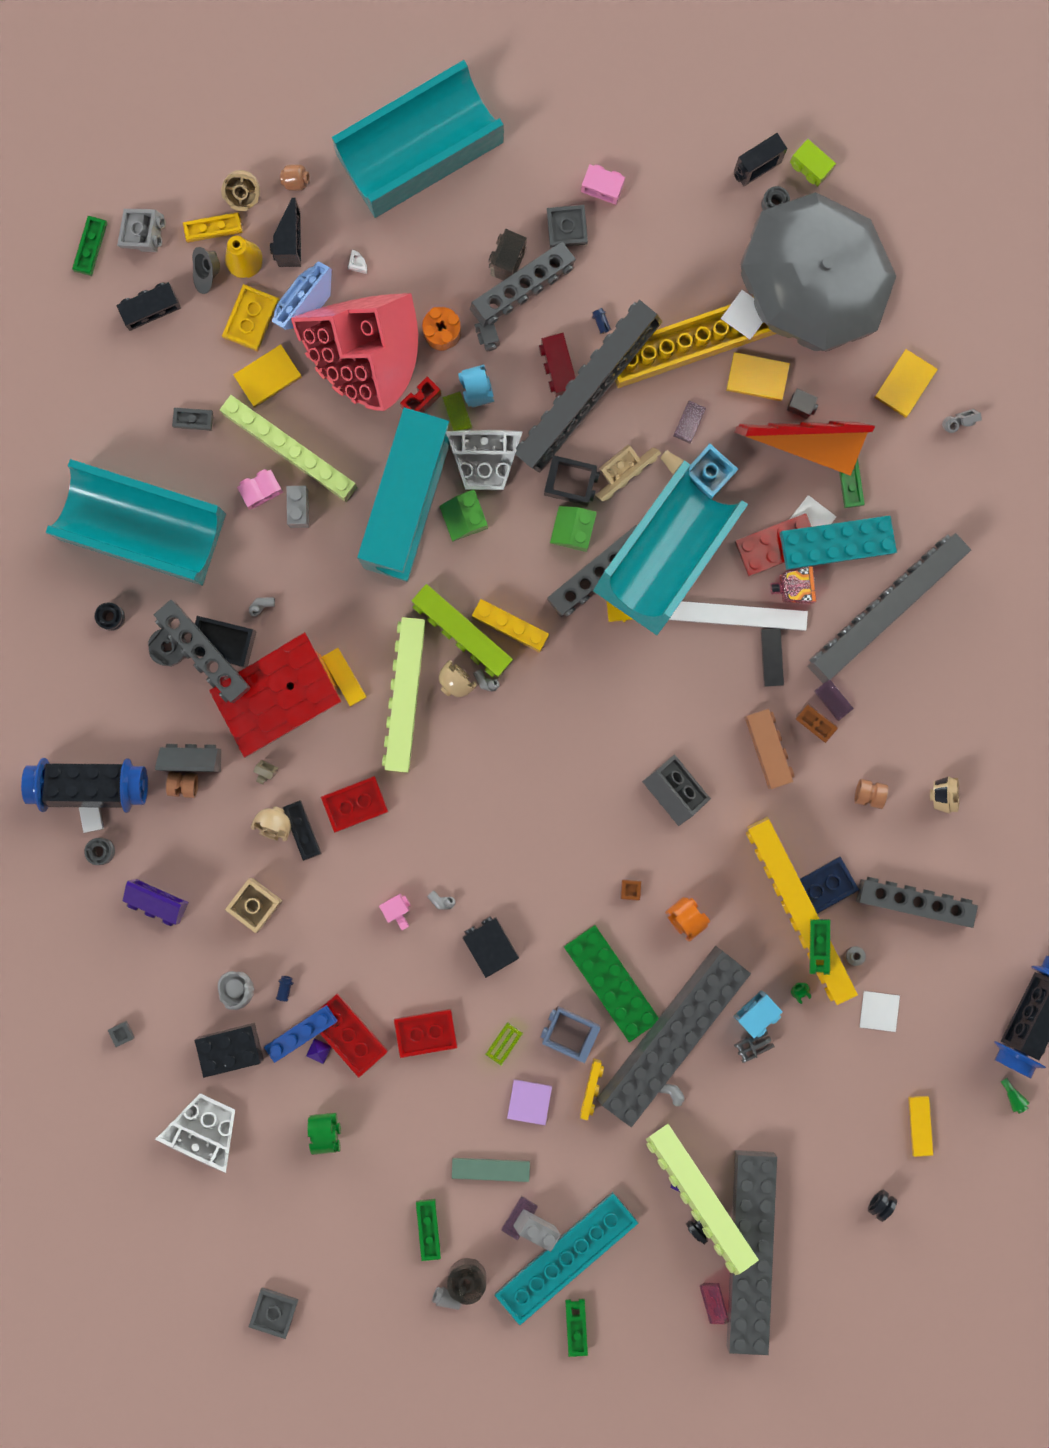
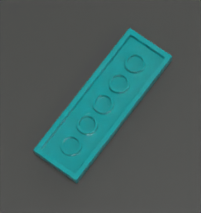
(838, 542)

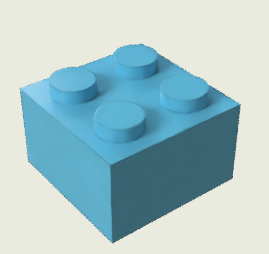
(711, 471)
(758, 1014)

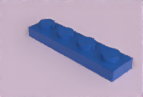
(300, 1033)

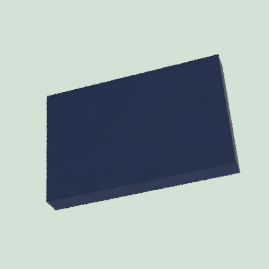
(829, 884)

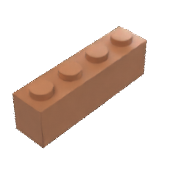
(768, 748)

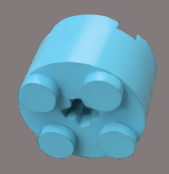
(477, 386)

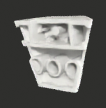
(484, 456)
(202, 1132)

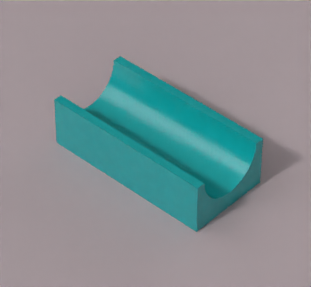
(417, 139)
(405, 495)
(139, 523)
(667, 552)

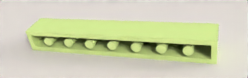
(288, 448)
(404, 695)
(702, 1200)

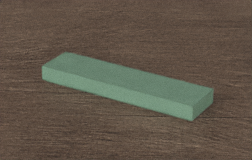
(490, 1169)

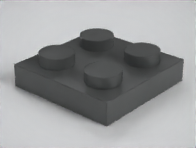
(567, 225)
(273, 1313)

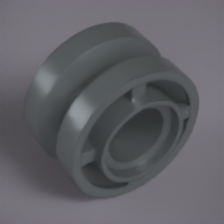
(774, 193)
(90, 851)

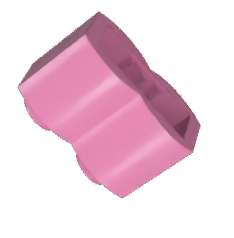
(259, 489)

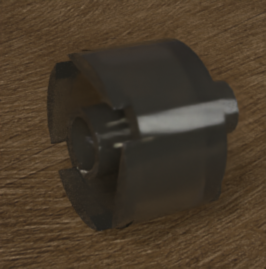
(459, 1289)

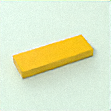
(212, 227)
(344, 677)
(920, 1126)

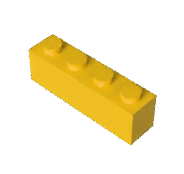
(510, 625)

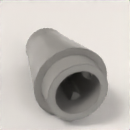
(443, 1299)

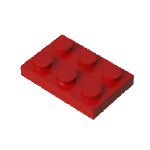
(354, 804)
(425, 1033)

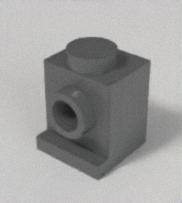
(487, 336)

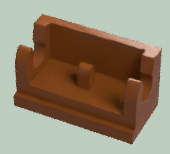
(816, 722)

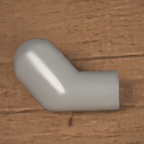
(259, 604)
(485, 683)
(441, 903)
(675, 1093)

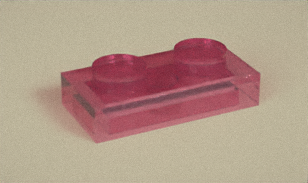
(714, 1303)

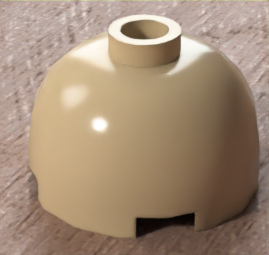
(240, 190)
(455, 680)
(272, 823)

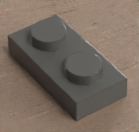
(192, 419)

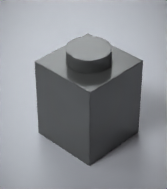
(803, 404)

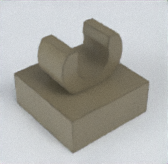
(265, 771)

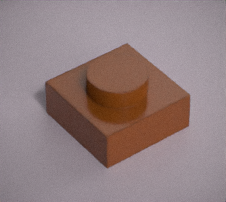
(630, 890)

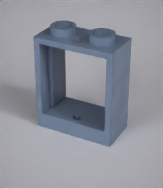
(588, 1042)

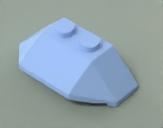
(304, 295)

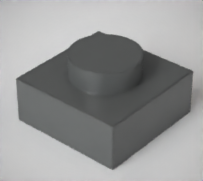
(121, 1034)

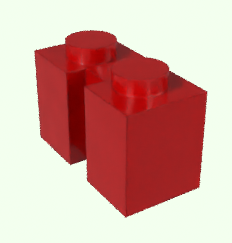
(426, 395)

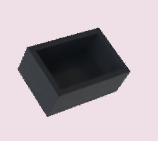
(230, 640)
(229, 1050)

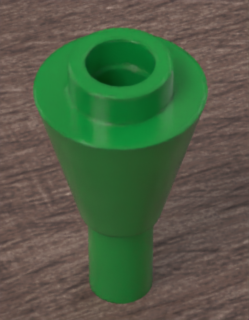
(1017, 1100)

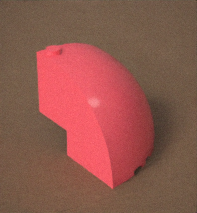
(363, 346)

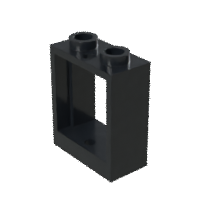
(760, 159)
(550, 492)

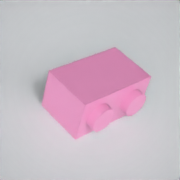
(603, 184)

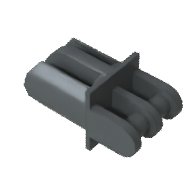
(753, 1046)

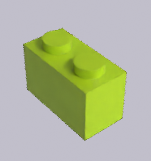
(812, 163)

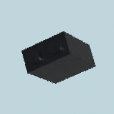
(490, 946)

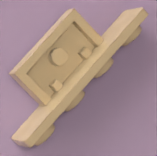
(622, 468)

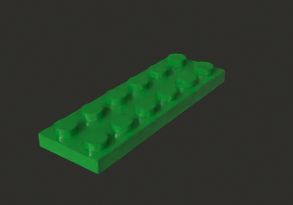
(611, 983)

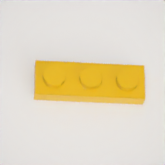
(591, 1089)

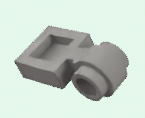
(966, 418)

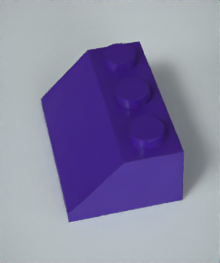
(154, 902)

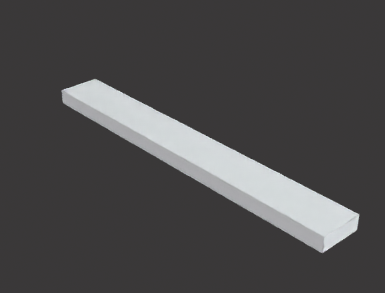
(741, 616)

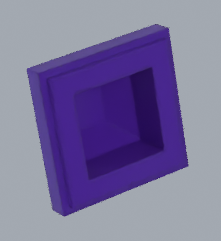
(318, 1051)

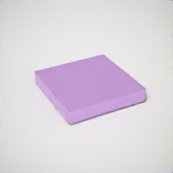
(529, 1102)

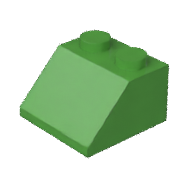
(463, 515)
(573, 527)

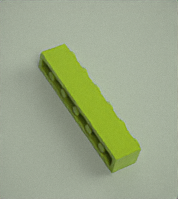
(462, 631)

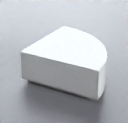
(357, 263)

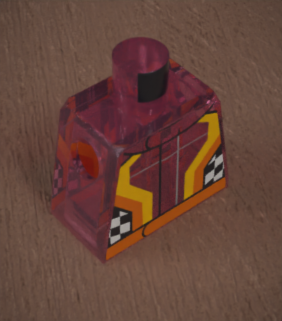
(796, 586)

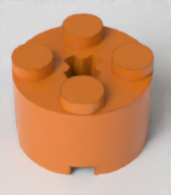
(438, 318)
(687, 918)

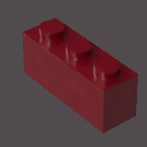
(557, 363)

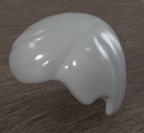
(235, 990)

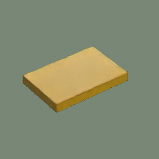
(250, 317)
(267, 375)
(757, 376)
(905, 383)

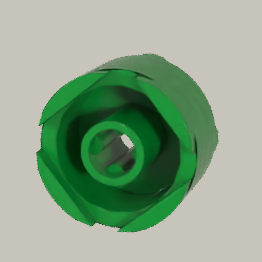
(323, 1133)

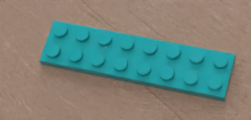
(568, 1258)

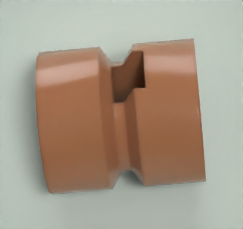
(182, 784)
(870, 793)

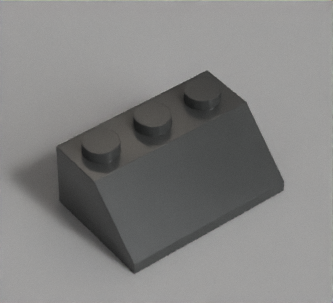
(189, 758)
(676, 790)

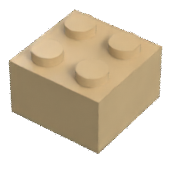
(253, 905)

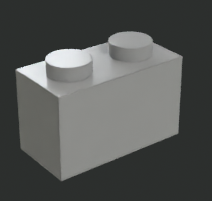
(297, 506)
(537, 1230)

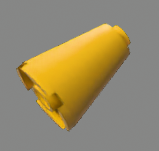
(243, 257)

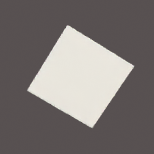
(743, 315)
(816, 512)
(879, 1011)

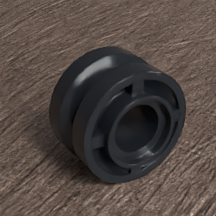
(101, 612)
(882, 1205)
(695, 1229)

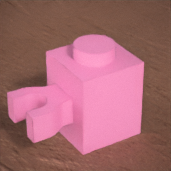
(395, 908)

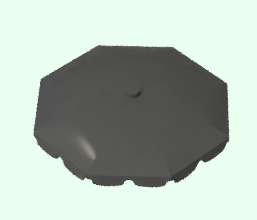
(817, 272)

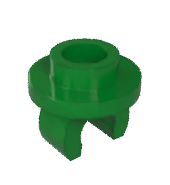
(800, 990)

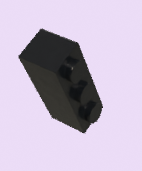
(148, 306)

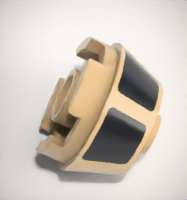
(945, 794)

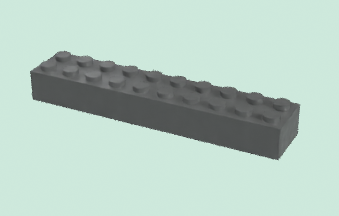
(589, 386)
(892, 604)
(673, 1036)
(754, 1216)

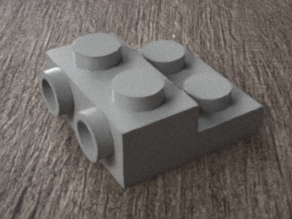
(141, 230)

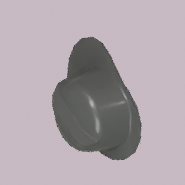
(205, 268)

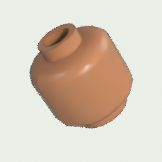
(294, 177)

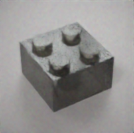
(508, 254)

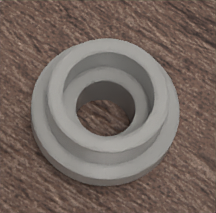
(849, 955)

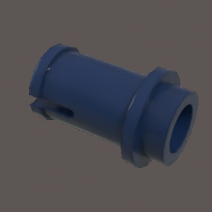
(601, 320)
(284, 988)

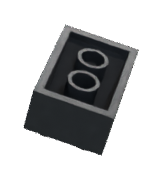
(287, 237)

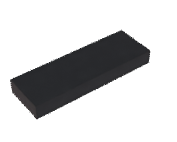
(772, 657)
(302, 830)

